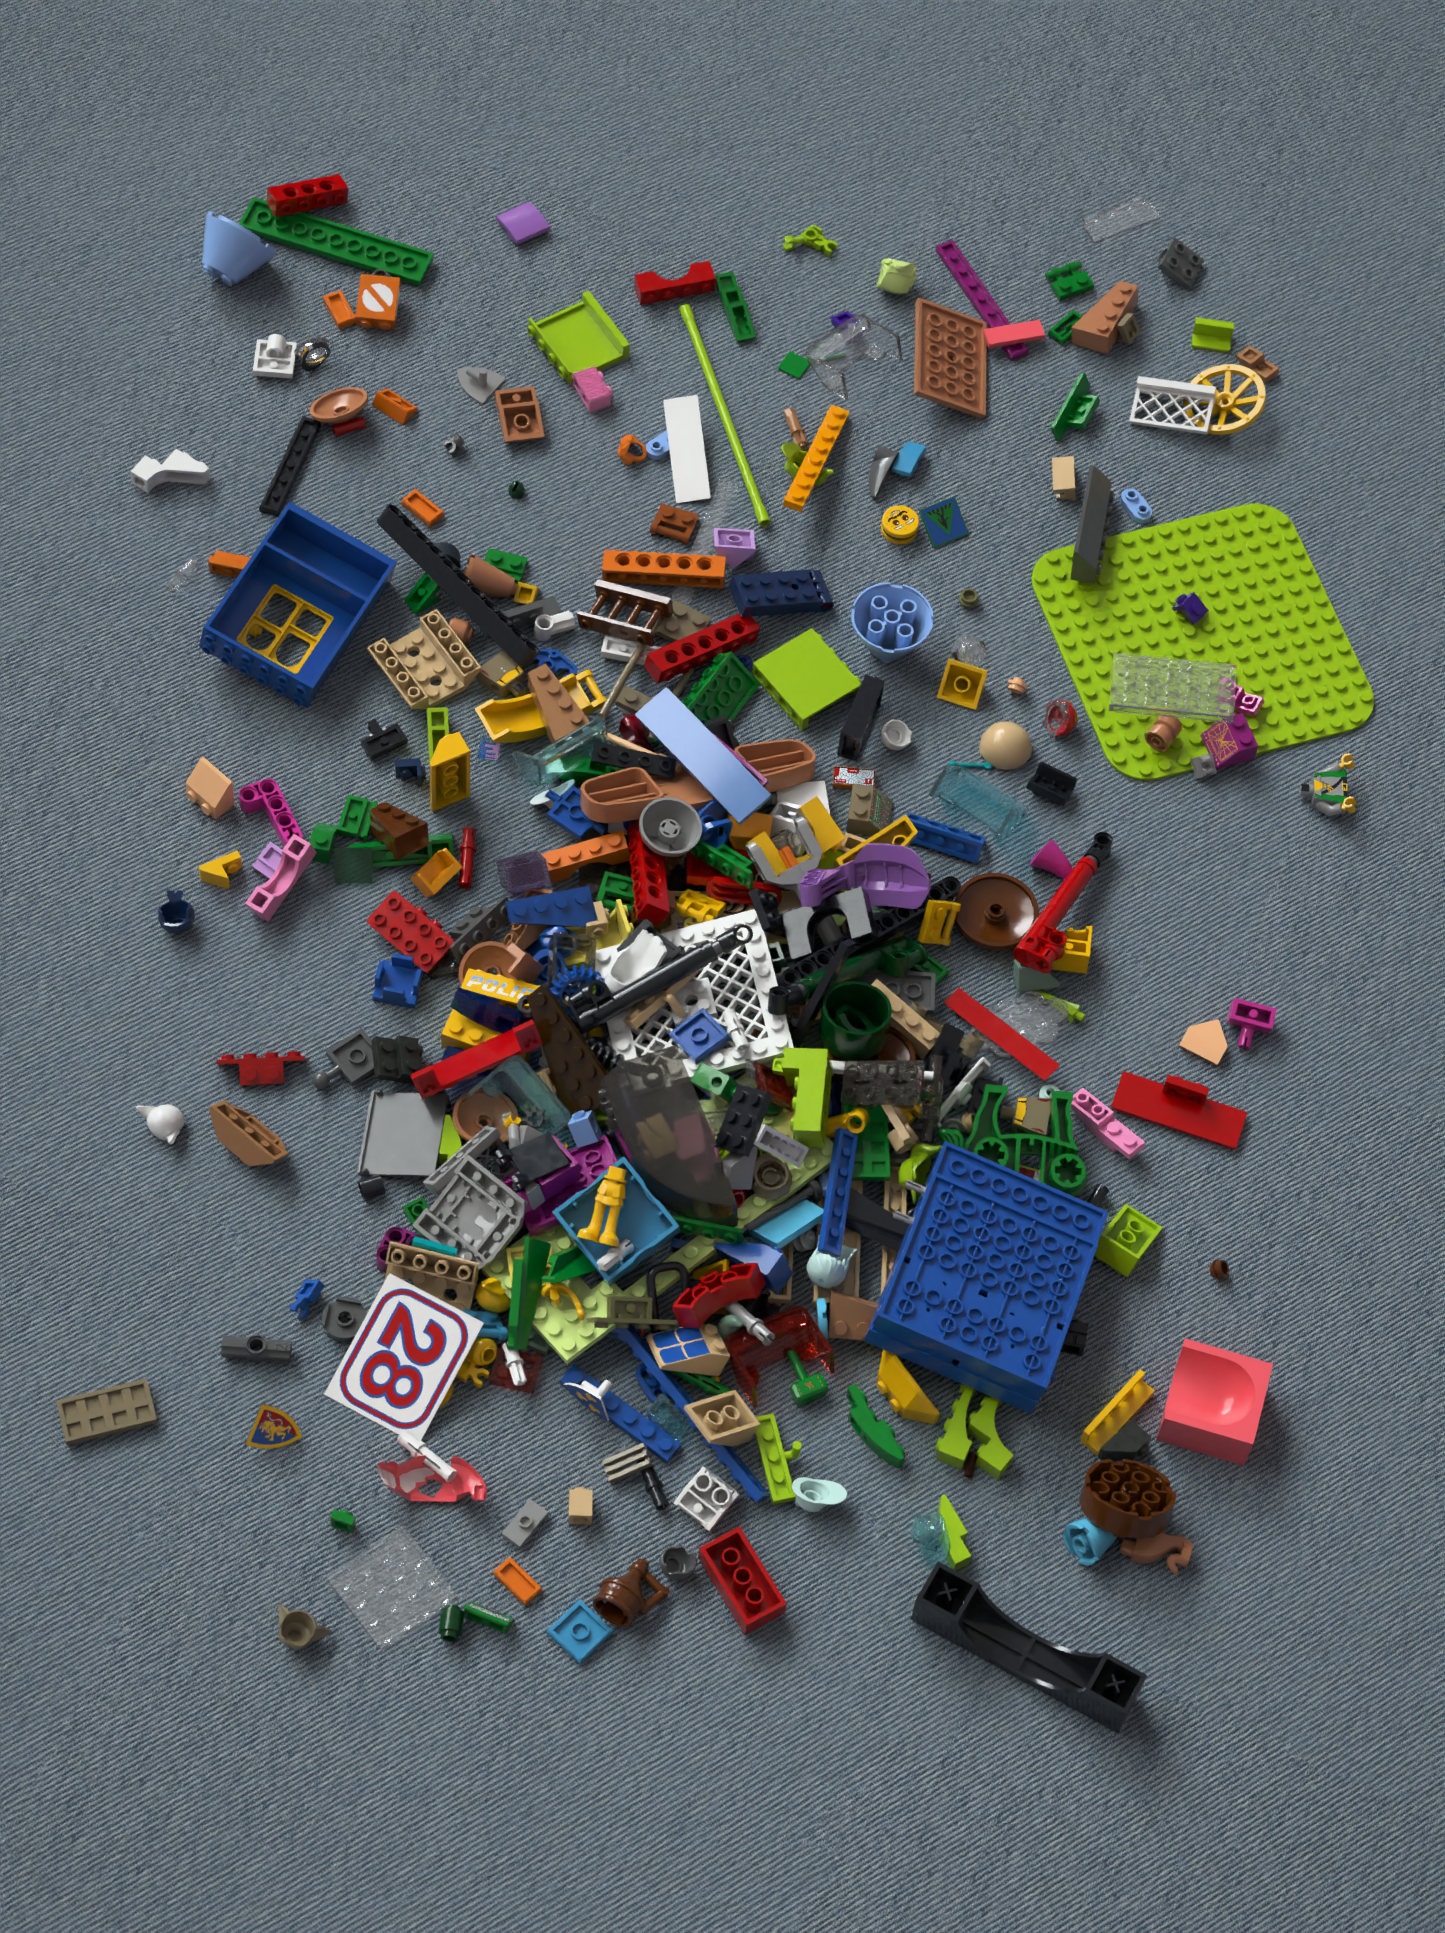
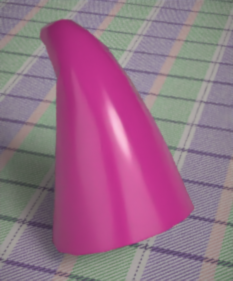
(1052, 860)

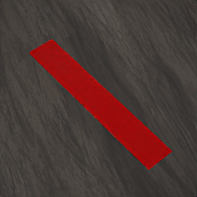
(1001, 1034)

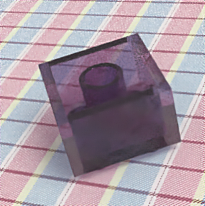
(523, 872)

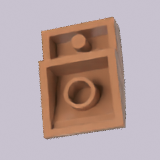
(519, 414)

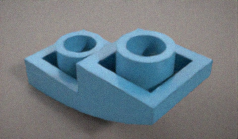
(908, 459)

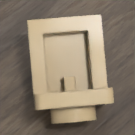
(598, 927)

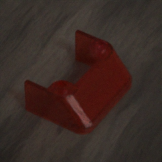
(793, 1331)

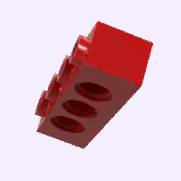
(307, 195)

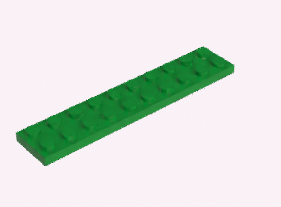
(338, 242)

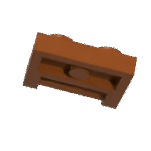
(675, 519)

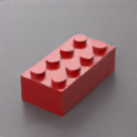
(742, 1580)

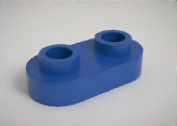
(648, 1386)

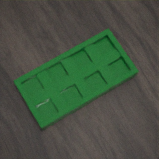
(872, 1148)

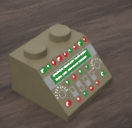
(868, 810)

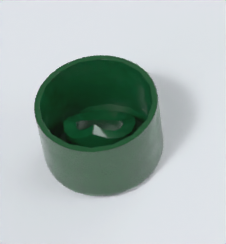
(854, 1005)

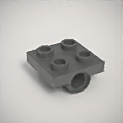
(1180, 263)

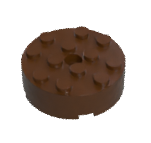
(1127, 1498)

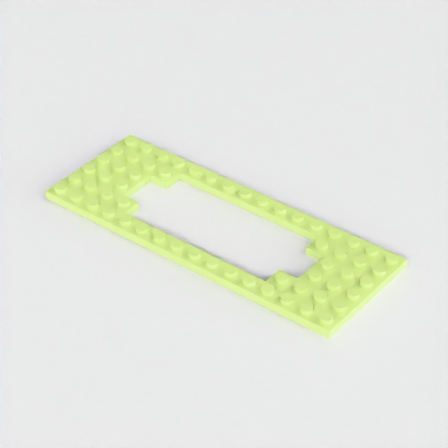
(560, 1323)

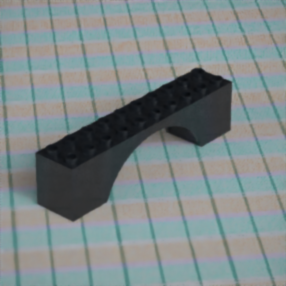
(1084, 1681)

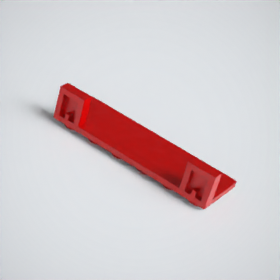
(476, 1059)

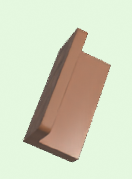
(525, 966)

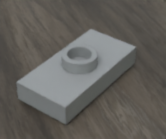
(524, 1524)

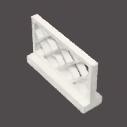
(1173, 390)

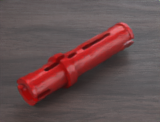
(467, 854)

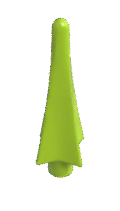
(1074, 1012)

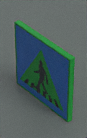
(943, 521)

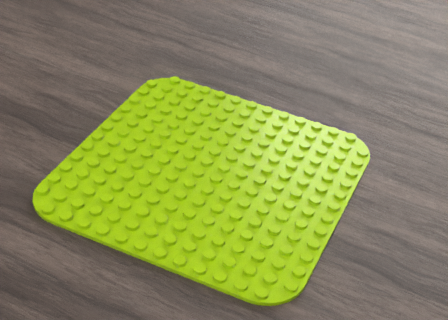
(1262, 617)

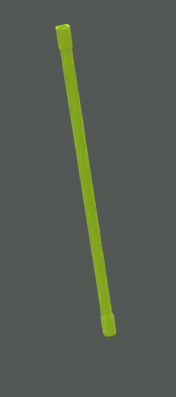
(759, 509)

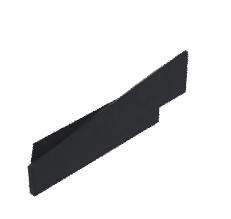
(874, 1221)

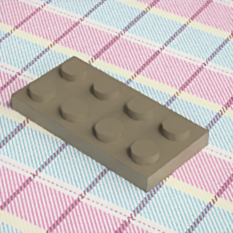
(106, 1411)

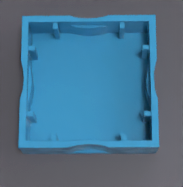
(640, 1221)

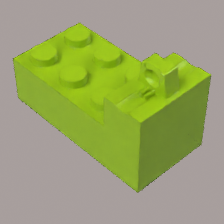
(811, 1076)

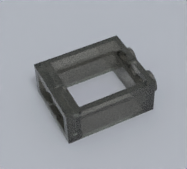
(572, 942)

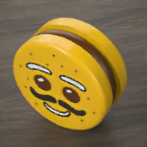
(899, 525)

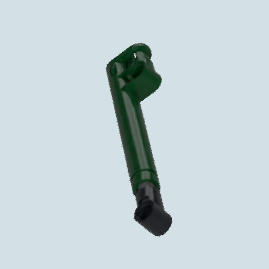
(890, 957)

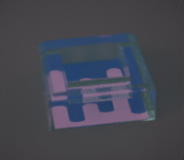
(488, 749)

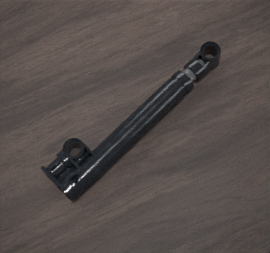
(597, 1009)

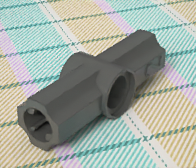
(242, 1348)

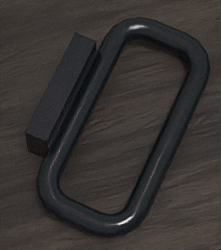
(651, 1285)

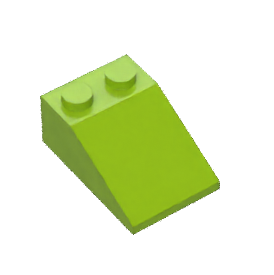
(1126, 1240)

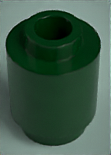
(451, 1623)

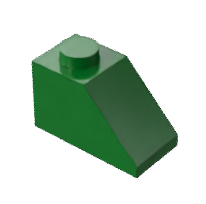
(323, 841)

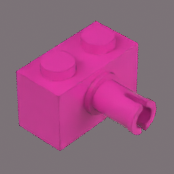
(1250, 1018)

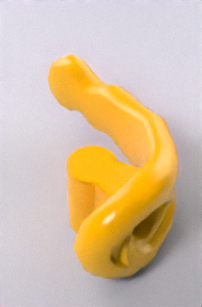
(554, 1289)

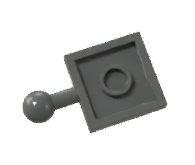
(351, 1058)

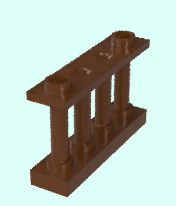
(628, 597)

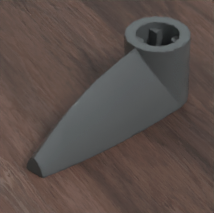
(881, 469)

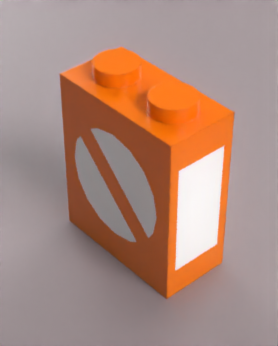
(378, 301)

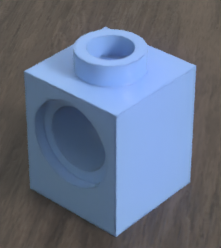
(584, 1128)

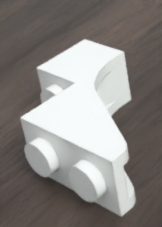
(176, 468)

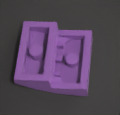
(523, 222)

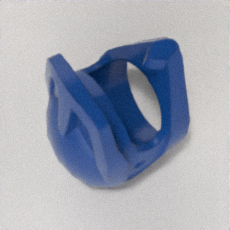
(712, 820)

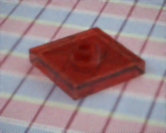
(773, 1084)

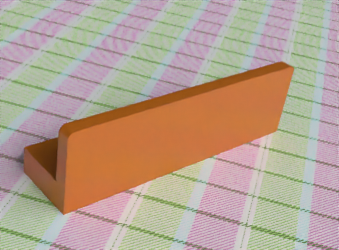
(227, 563)

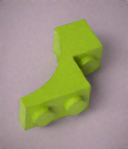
(992, 1454)

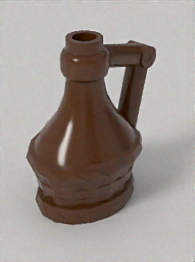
(622, 1596)

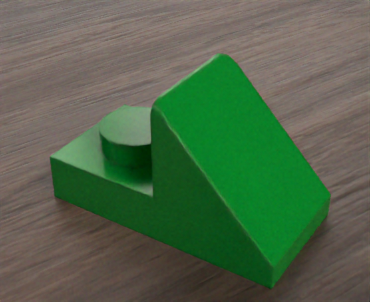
(423, 594)

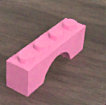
(293, 862)

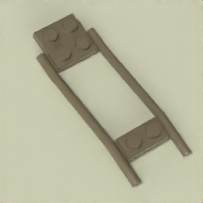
(681, 624)

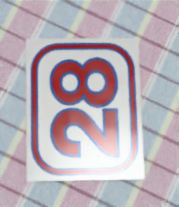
(403, 1358)

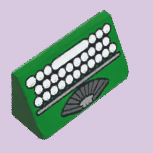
(488, 1617)

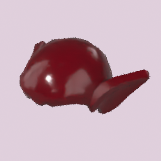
(635, 731)

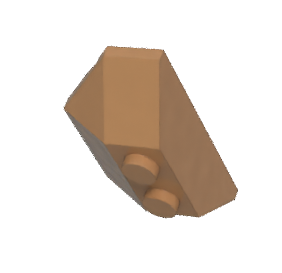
(246, 1135)

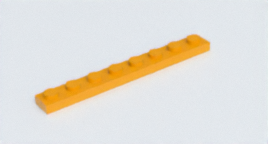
(815, 458)

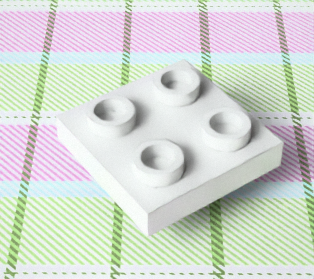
(274, 357)

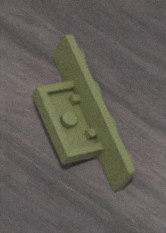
(630, 1311)

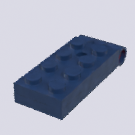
(780, 593)

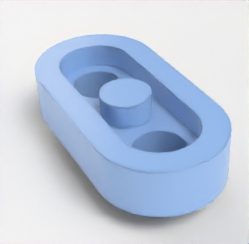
(660, 441)
(1134, 505)

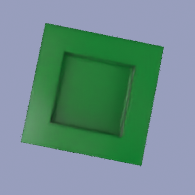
(343, 1520)

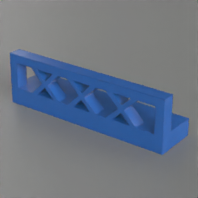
(947, 838)

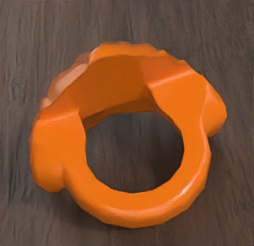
(626, 457)

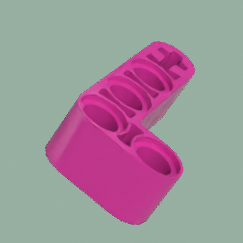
(268, 802)

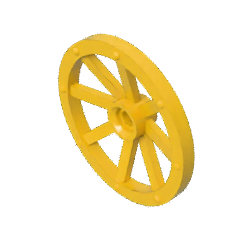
(1227, 402)

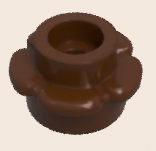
(1219, 1269)

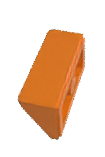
(394, 406)

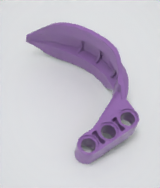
(887, 872)

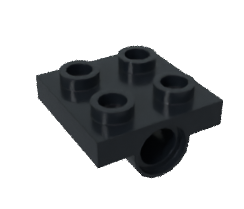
(767, 912)

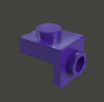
(1191, 607)

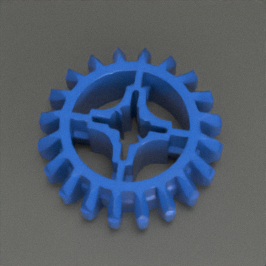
(584, 977)

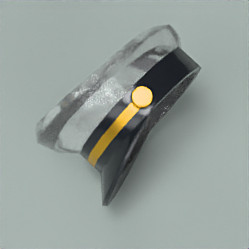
(313, 352)

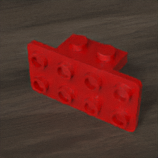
(411, 931)

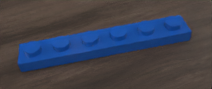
(837, 1193)
(629, 1419)

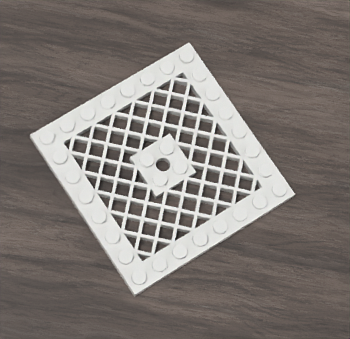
(700, 989)

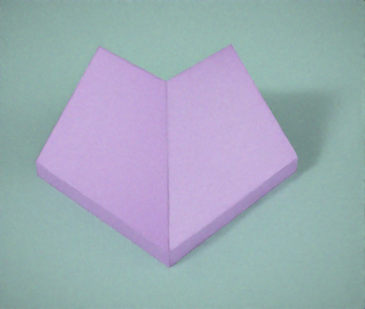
(735, 545)

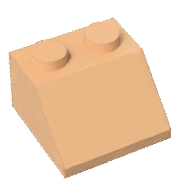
(210, 789)

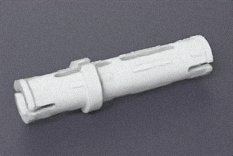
(432, 1460)

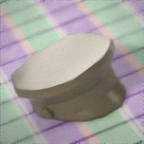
(771, 1178)

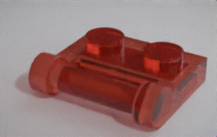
(502, 1376)

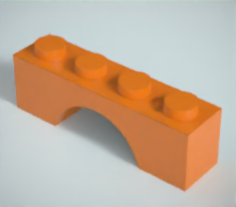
(607, 849)

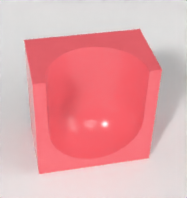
(1214, 1402)

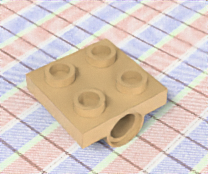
(901, 1137)

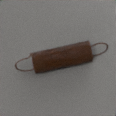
(970, 1464)

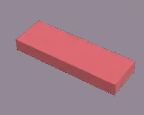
(1014, 334)

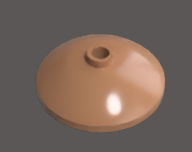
(339, 405)
(487, 957)
(484, 1110)

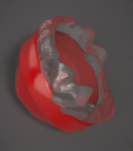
(1060, 718)

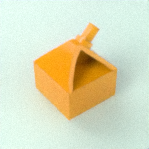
(749, 829)

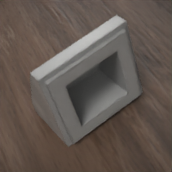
(534, 1195)

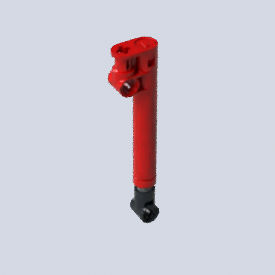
(1043, 941)

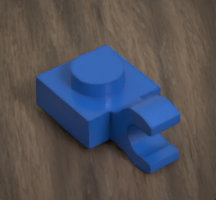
(308, 1293)

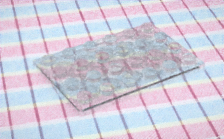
(1173, 687)

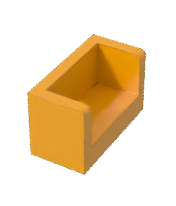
(436, 872)

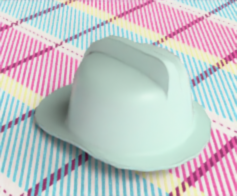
(816, 1494)

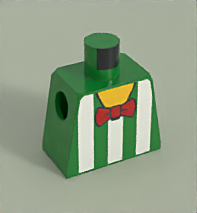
(722, 1088)

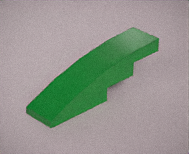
(735, 307)

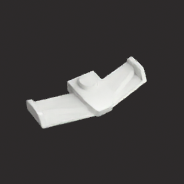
(961, 1093)

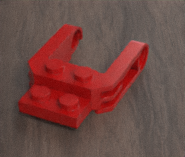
(721, 886)

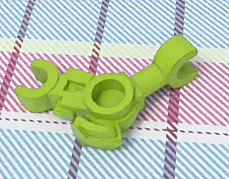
(811, 237)

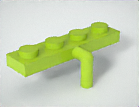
(775, 1459)

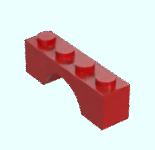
(652, 288)

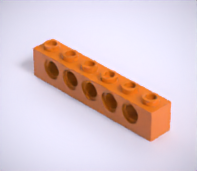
(699, 571)

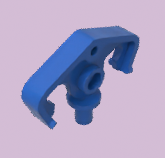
(555, 661)

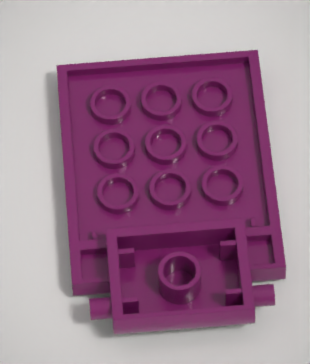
(592, 1161)

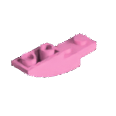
(1104, 1126)

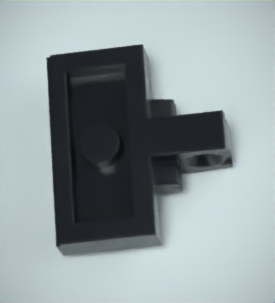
(382, 740)

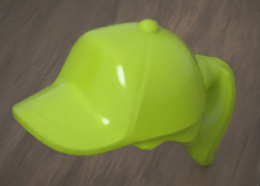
(795, 457)
(917, 1166)

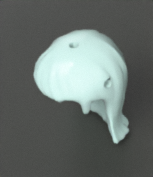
(828, 1270)

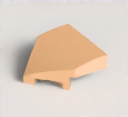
(1205, 1041)

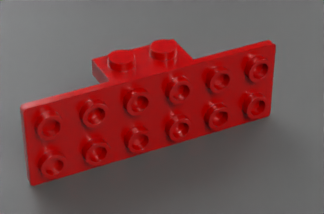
(1179, 1107)

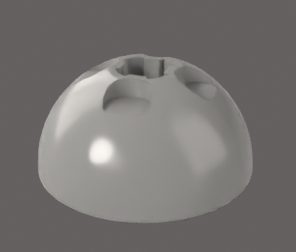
(670, 827)

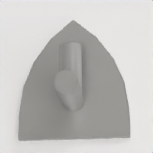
(479, 382)

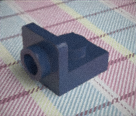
(410, 768)

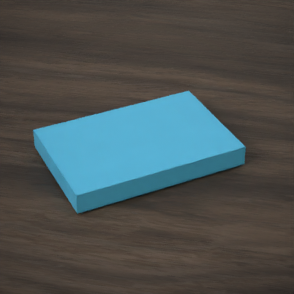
(789, 1224)

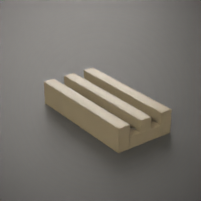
(623, 1455)

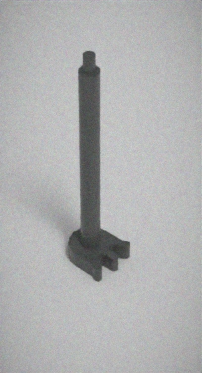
(811, 1189)

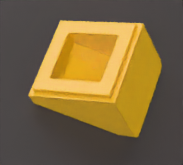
(525, 593)

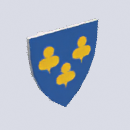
(591, 1396)

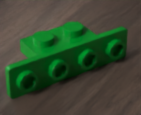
(1076, 409)
(726, 861)
(709, 1230)

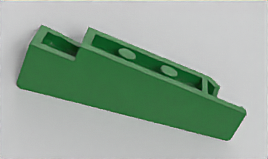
(382, 857)
(567, 1265)
(526, 1290)

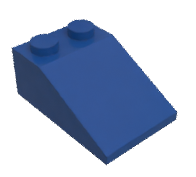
(770, 1261)

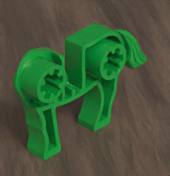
(1058, 1155)

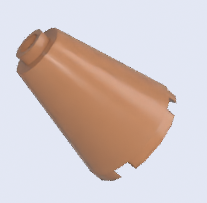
(489, 578)

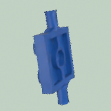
(569, 816)

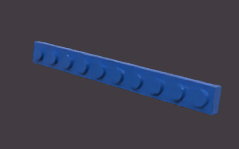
(672, 1387)

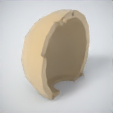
(1005, 745)

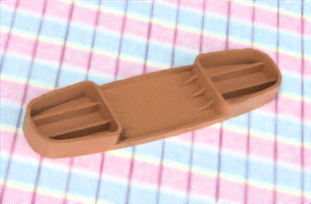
(627, 792)

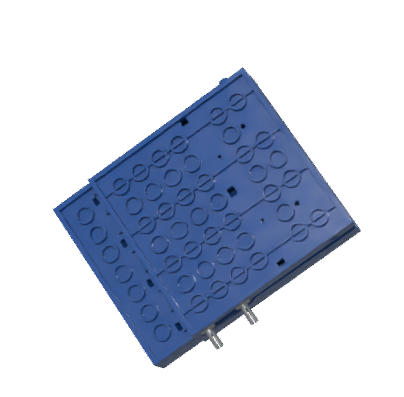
(987, 1277)

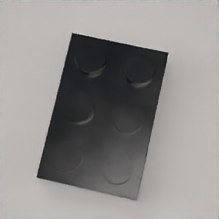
(743, 1120)

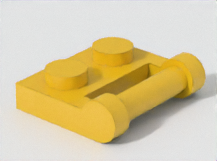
(934, 920)

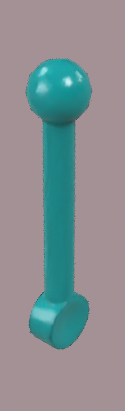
(987, 766)

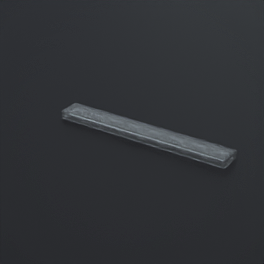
(704, 542)

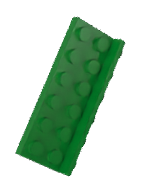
(721, 690)

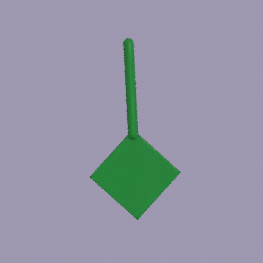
(794, 365)

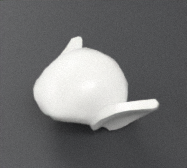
(163, 1121)

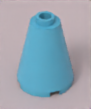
(1087, 1540)

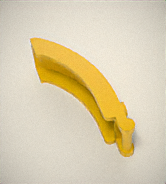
(519, 717)

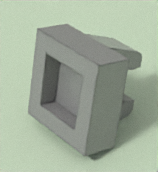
(1203, 765)

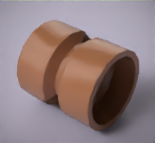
(1163, 732)

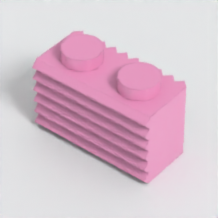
(592, 388)

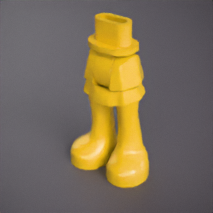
(611, 1194)

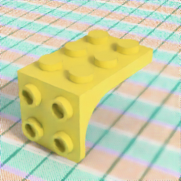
(617, 932)

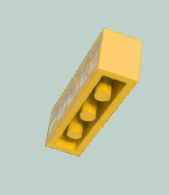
(498, 987)

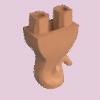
(1152, 1549)

